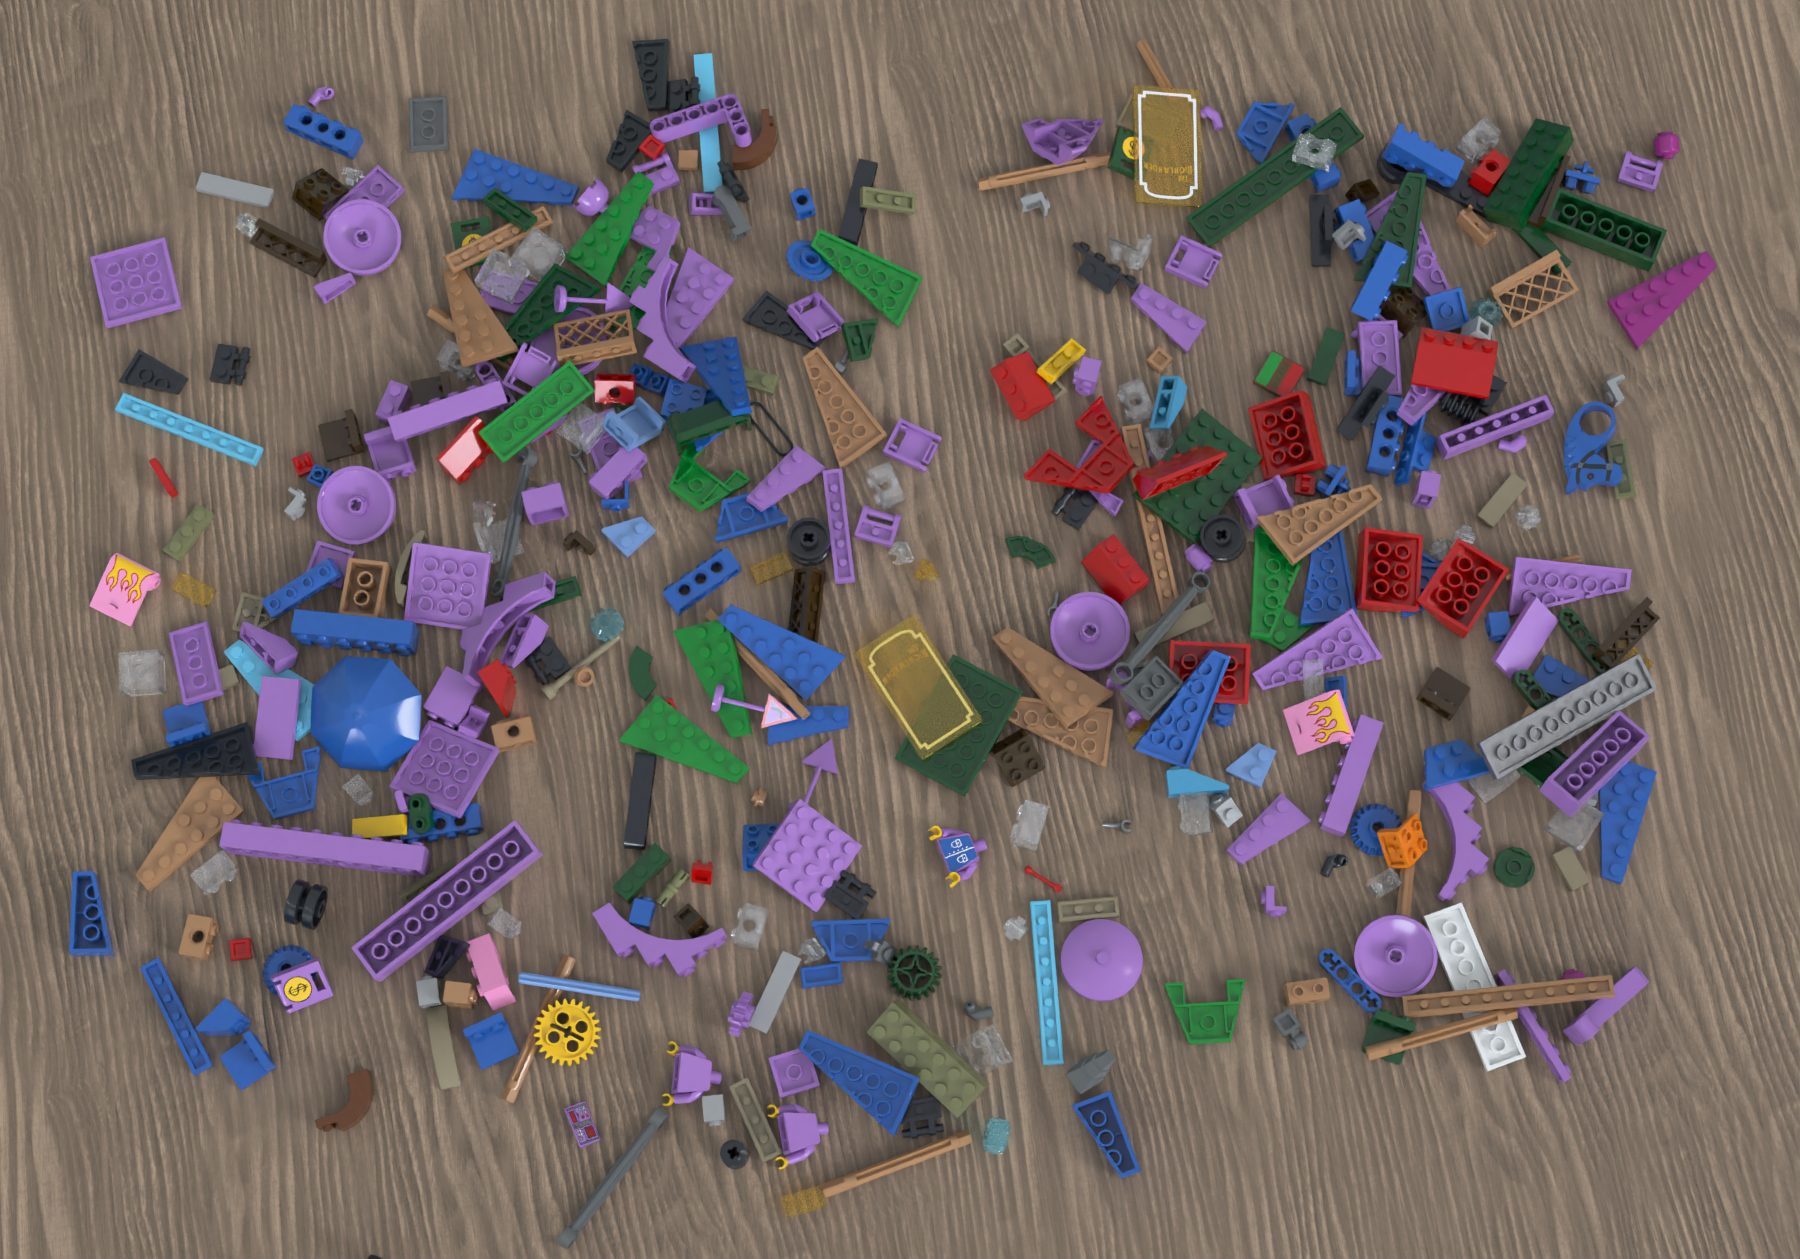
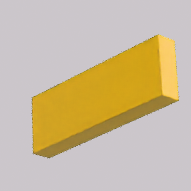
(1061, 361)
(380, 826)

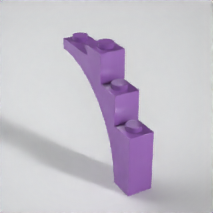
(654, 323)
(497, 618)
(1466, 858)
(653, 949)

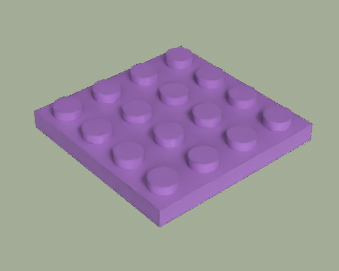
(136, 282)
(447, 586)
(445, 768)
(806, 855)

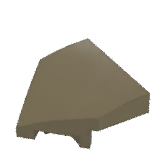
(251, 611)

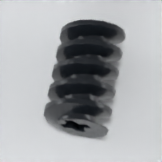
(1459, 408)
(730, 1147)

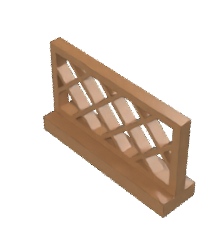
(1528, 273)
(597, 349)

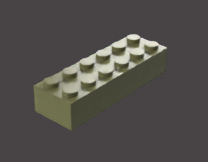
(928, 1057)

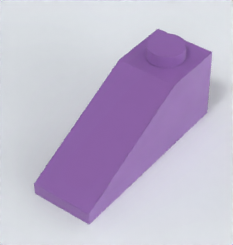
(524, 639)
(269, 647)

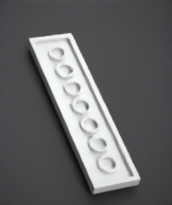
(1468, 970)

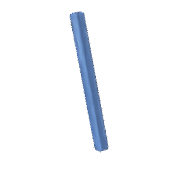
(579, 986)

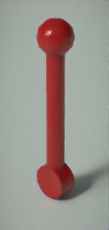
(1057, 888)

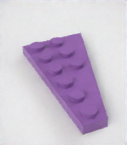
(1561, 582)

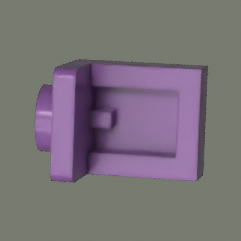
(475, 722)
(1267, 899)

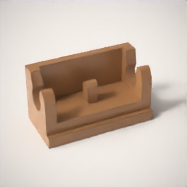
(1475, 226)

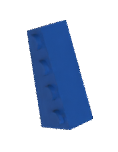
(1422, 157)
(1379, 280)
(88, 918)
(1107, 1128)

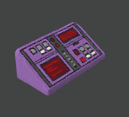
(582, 1124)

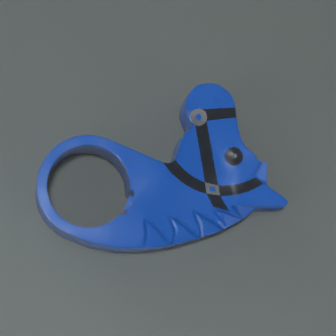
(1581, 460)

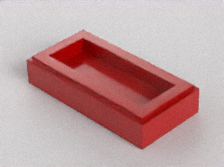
(163, 477)

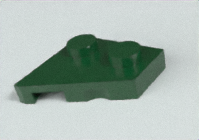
(859, 338)

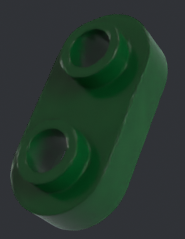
(422, 812)

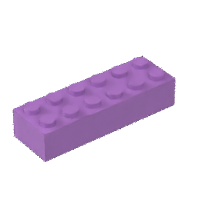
(1594, 763)

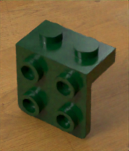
(1543, 766)
(1384, 1027)

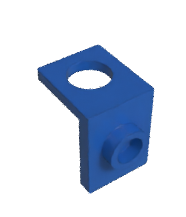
(618, 504)

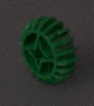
(905, 972)

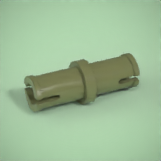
(671, 887)

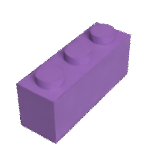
(616, 471)

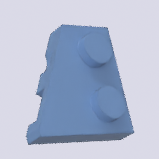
(629, 534)
(1253, 765)

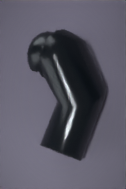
(1333, 862)

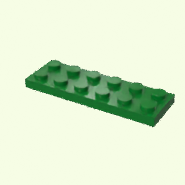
(536, 412)

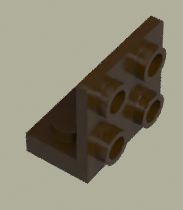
(318, 191)
(1405, 308)
(431, 388)
(341, 437)
(1443, 693)
(1017, 757)

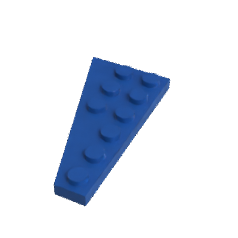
(517, 182)
(722, 370)
(1327, 584)
(791, 656)
(1180, 724)
(1623, 805)
(871, 1083)

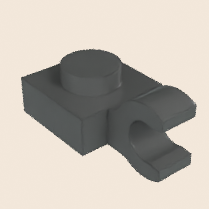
(881, 950)

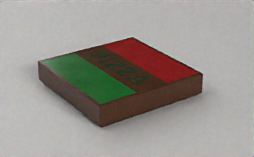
(1279, 375)

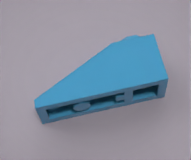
(1168, 401)
(1190, 782)

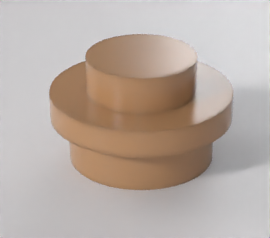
(584, 676)
(758, 796)

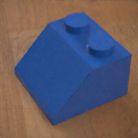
(225, 1020)

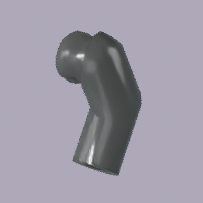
(976, 1013)

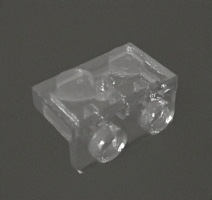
(1195, 814)
(214, 872)

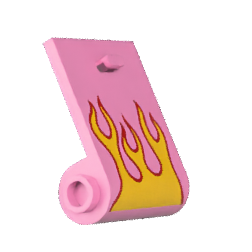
(125, 587)
(1320, 721)

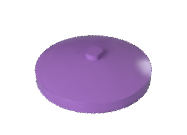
(362, 237)
(547, 344)
(356, 505)
(1089, 631)
(1395, 955)
(1101, 960)

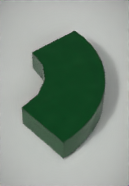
(1031, 550)
(639, 673)

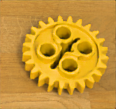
(559, 1049)

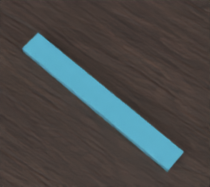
(708, 137)
(189, 429)
(1046, 983)

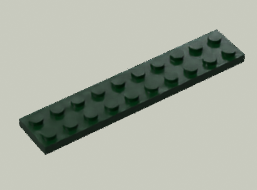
(1268, 182)

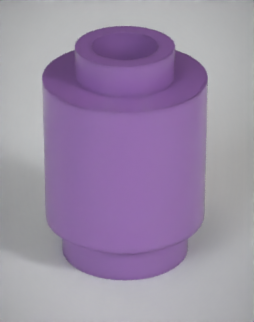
(1198, 558)

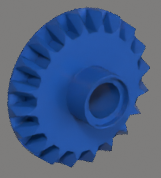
(807, 262)
(1362, 827)
(282, 958)

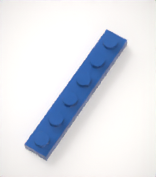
(176, 1016)

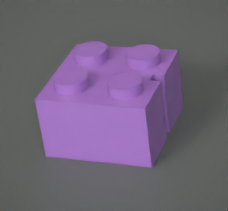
(545, 503)

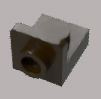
(1362, 190)
(582, 545)
(691, 921)

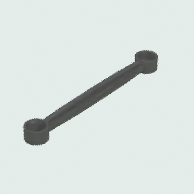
(526, 459)
(1160, 628)
(616, 1174)

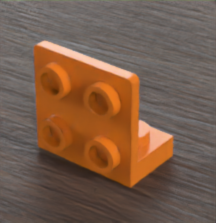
(1403, 844)

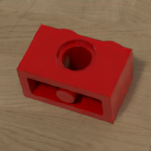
(1489, 172)
(624, 382)

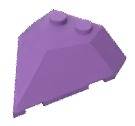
(1060, 139)

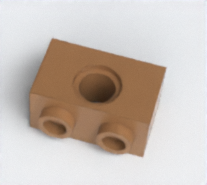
(525, 737)
(195, 925)
(1306, 992)
(460, 995)

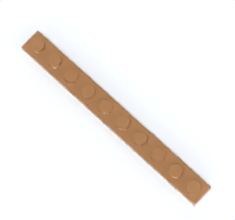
(1151, 525)
(1508, 996)

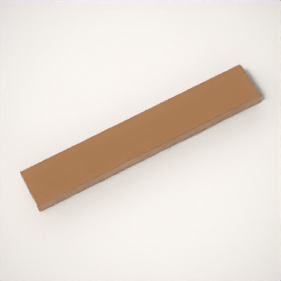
(496, 239)

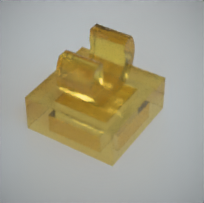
(926, 571)

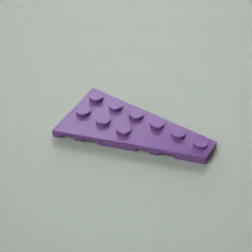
(1426, 269)
(694, 295)
(1339, 643)

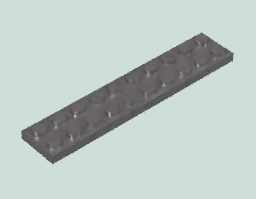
(1566, 716)

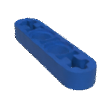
(1347, 983)

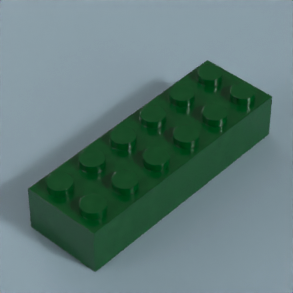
(1528, 174)
(1604, 230)

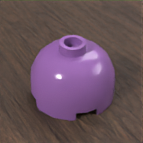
(593, 199)

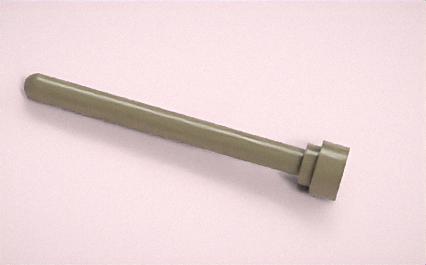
(551, 689)

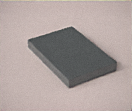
(428, 124)
(1151, 687)

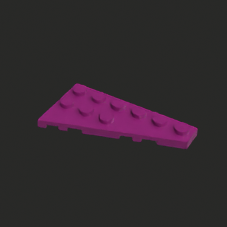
(1653, 301)

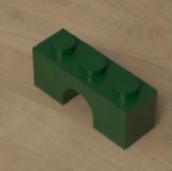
(648, 865)

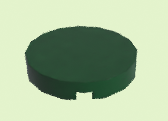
(1514, 867)

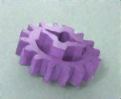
(741, 1014)

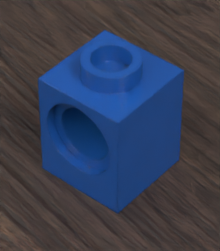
(802, 211)
(1497, 626)
(642, 912)

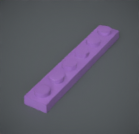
(838, 526)
(1537, 1033)

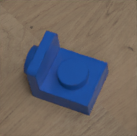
(1223, 714)

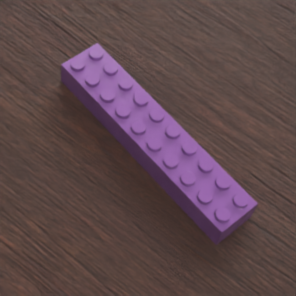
(325, 849)
(447, 901)

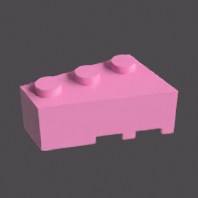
(489, 972)

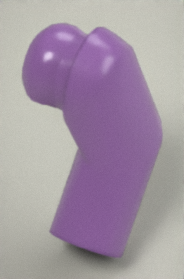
(320, 94)
(1209, 112)
(1513, 446)

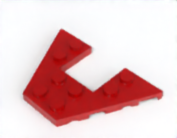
(1103, 468)

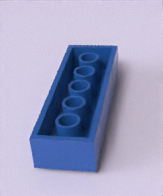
(355, 632)

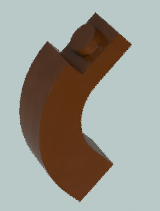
(760, 149)
(360, 1100)

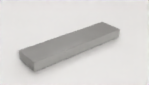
(235, 190)
(775, 992)

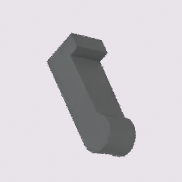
(732, 213)

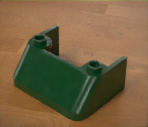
(702, 422)

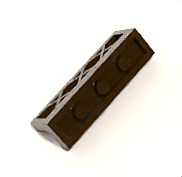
(1542, 208)
(288, 241)
(810, 605)
(1624, 628)

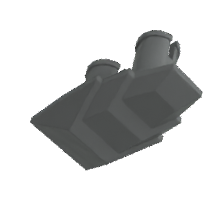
(1090, 1070)

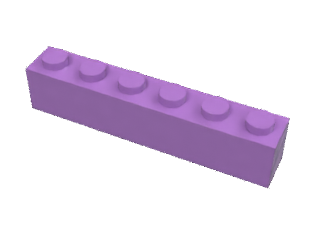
(448, 410)
(1494, 427)
(1351, 776)

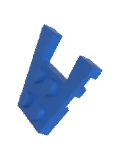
(293, 792)

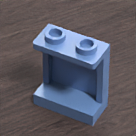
(634, 425)

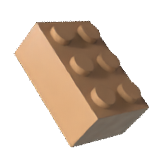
(365, 588)

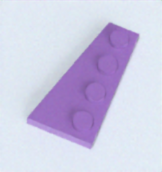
(1172, 318)
(1418, 402)
(785, 478)
(1273, 825)

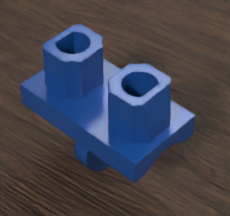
(1572, 177)
(1336, 474)

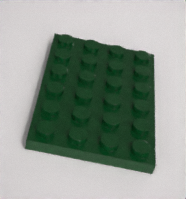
(1196, 501)
(962, 759)

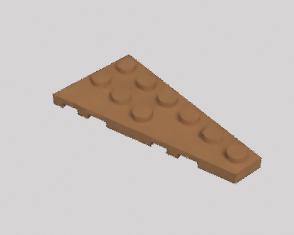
(475, 325)
(846, 419)
(1313, 523)
(1058, 684)
(1086, 737)
(190, 829)

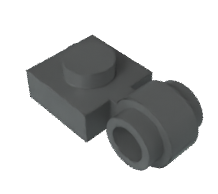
(1287, 1024)

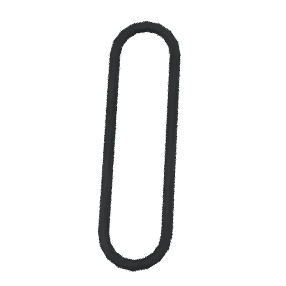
(772, 419)

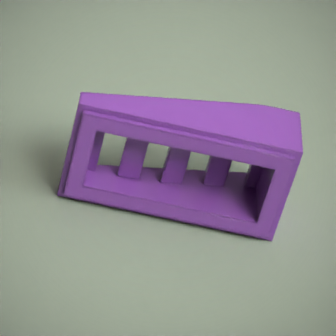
(700, 210)
(332, 288)

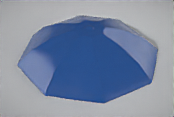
(365, 713)

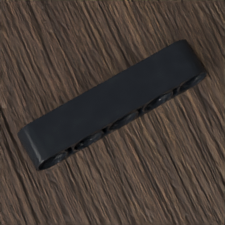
(854, 214)
(640, 801)

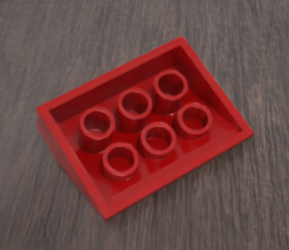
(1454, 363)
(1287, 436)
(1177, 471)
(1388, 571)
(1462, 587)
(1234, 687)

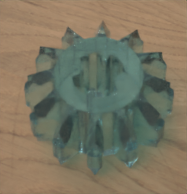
(1488, 307)
(607, 624)
(996, 1135)

